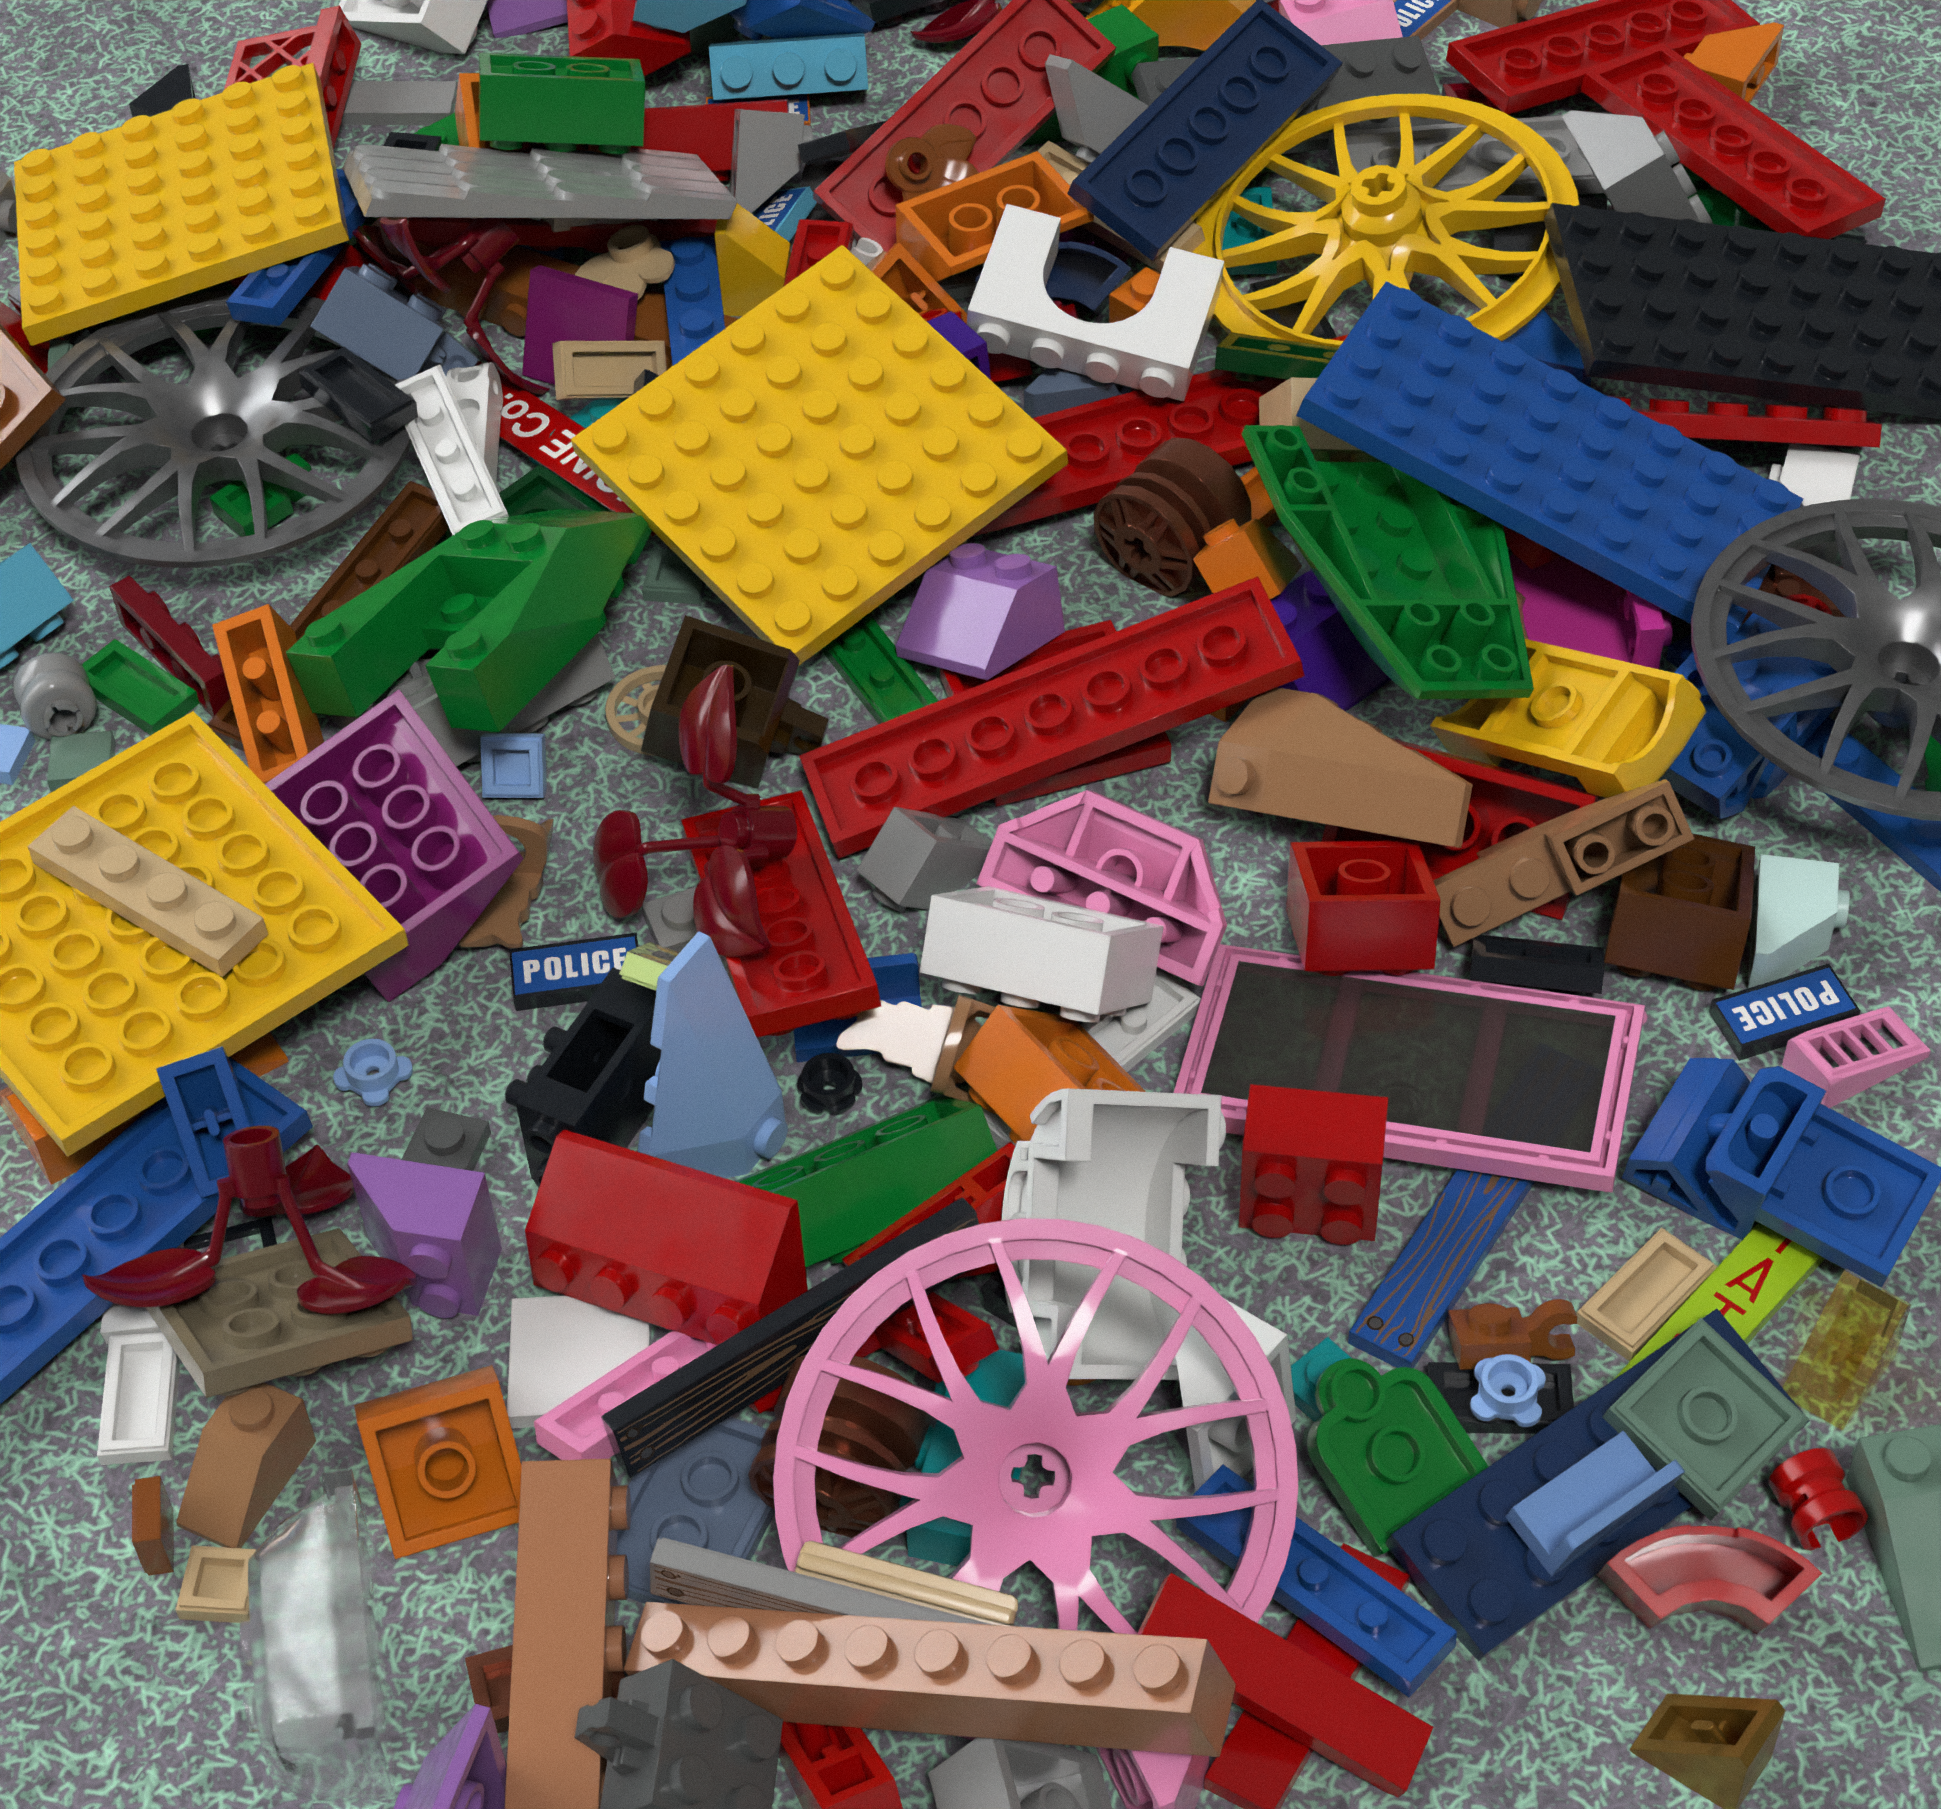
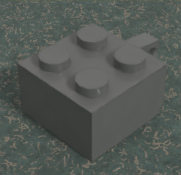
(682, 1743)

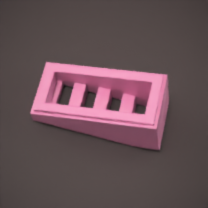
(1807, 1051)

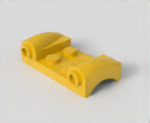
(1586, 719)

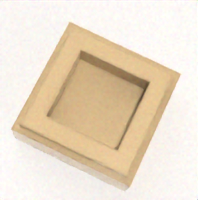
(215, 1585)

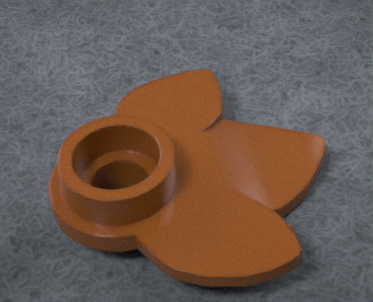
(941, 156)

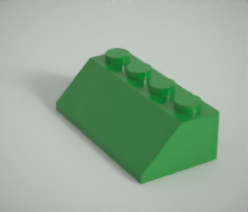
(877, 1173)

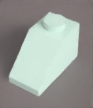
(1793, 915)

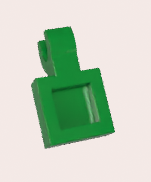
(234, 504)

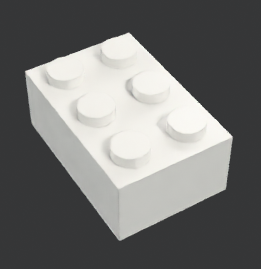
(1040, 952)

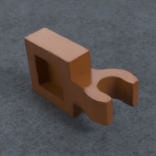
(1497, 1330)

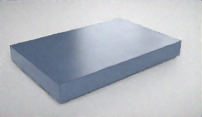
(697, 1499)

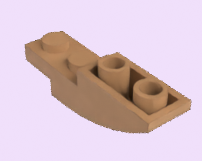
(1560, 857)

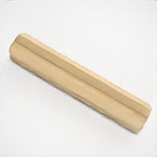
(906, 1584)

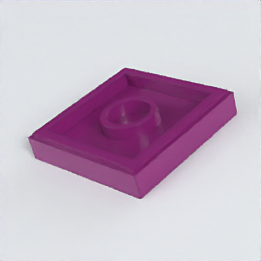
(572, 310)

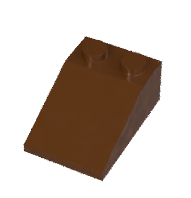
(1685, 914)

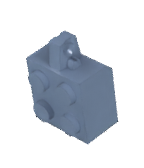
(387, 327)

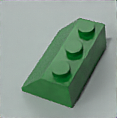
(561, 102)

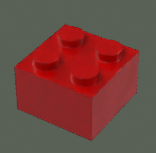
(1362, 906)
(1312, 1163)

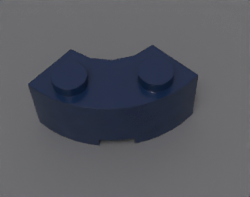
(1085, 276)

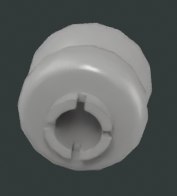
(54, 695)

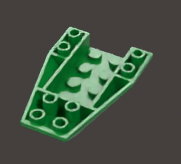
(1405, 568)

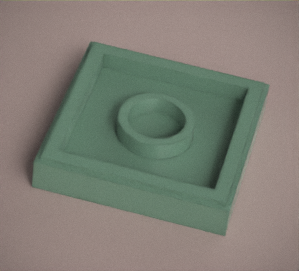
(1709, 1415)

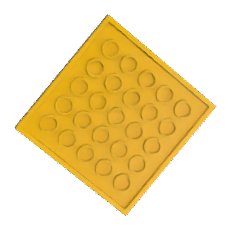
(175, 203)
(819, 454)
(104, 1002)

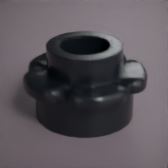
(829, 1070)

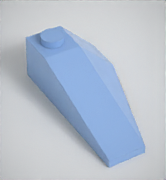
(713, 1082)

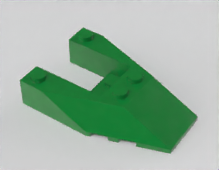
(497, 600)

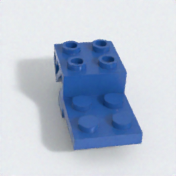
(1720, 766)
(1783, 1160)

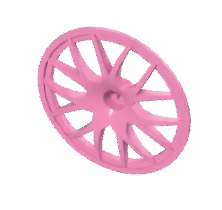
(1080, 1448)

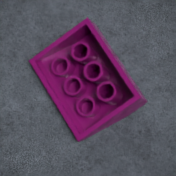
(405, 829)

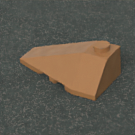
(1321, 765)

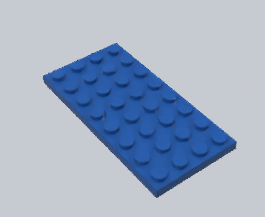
(1539, 451)

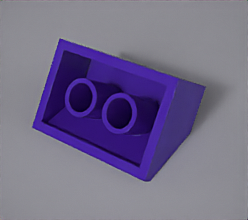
(1328, 649)

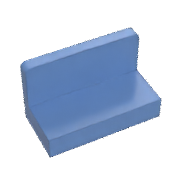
(1590, 1502)

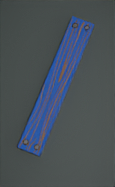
(1437, 1266)

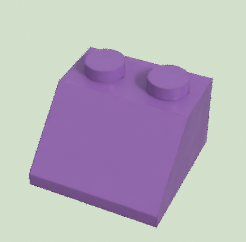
(982, 612)
(434, 1224)

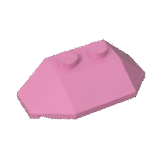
(1115, 863)

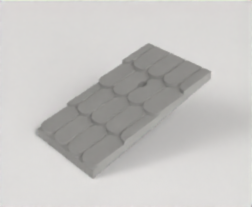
(534, 184)

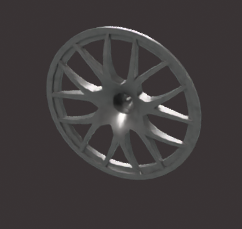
(198, 435)
(1881, 649)

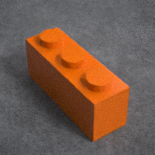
(265, 692)

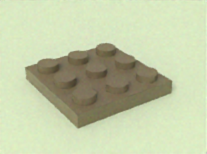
(257, 1331)

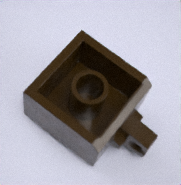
(762, 689)

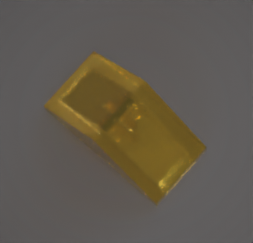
(1847, 1349)

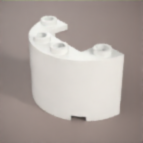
(1120, 1167)

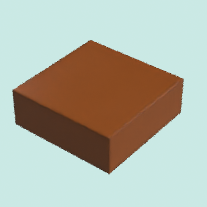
(153, 1526)

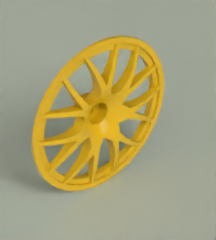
(1390, 220)

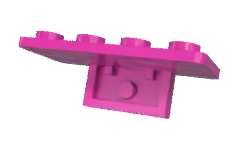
(1589, 614)

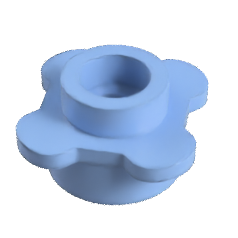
(369, 1056)
(1511, 1374)

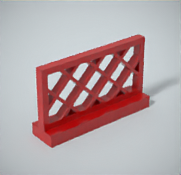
(332, 51)

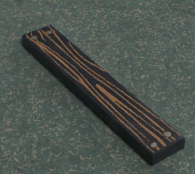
(755, 1358)

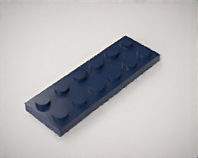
(1204, 129)
(1477, 1563)

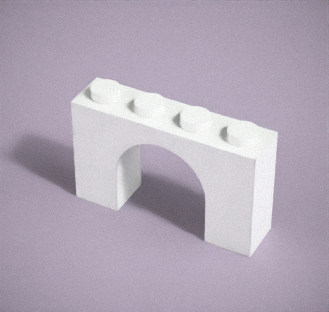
(1144, 352)

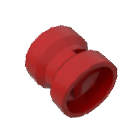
(1815, 1494)

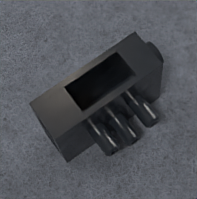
(593, 1074)

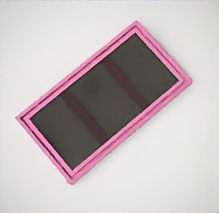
(1468, 1066)

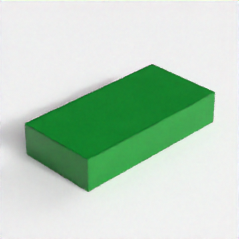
(138, 688)

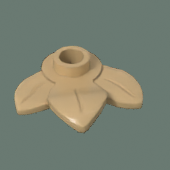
(631, 261)

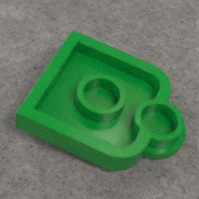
(1387, 1446)

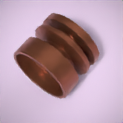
(1164, 509)
(857, 1427)

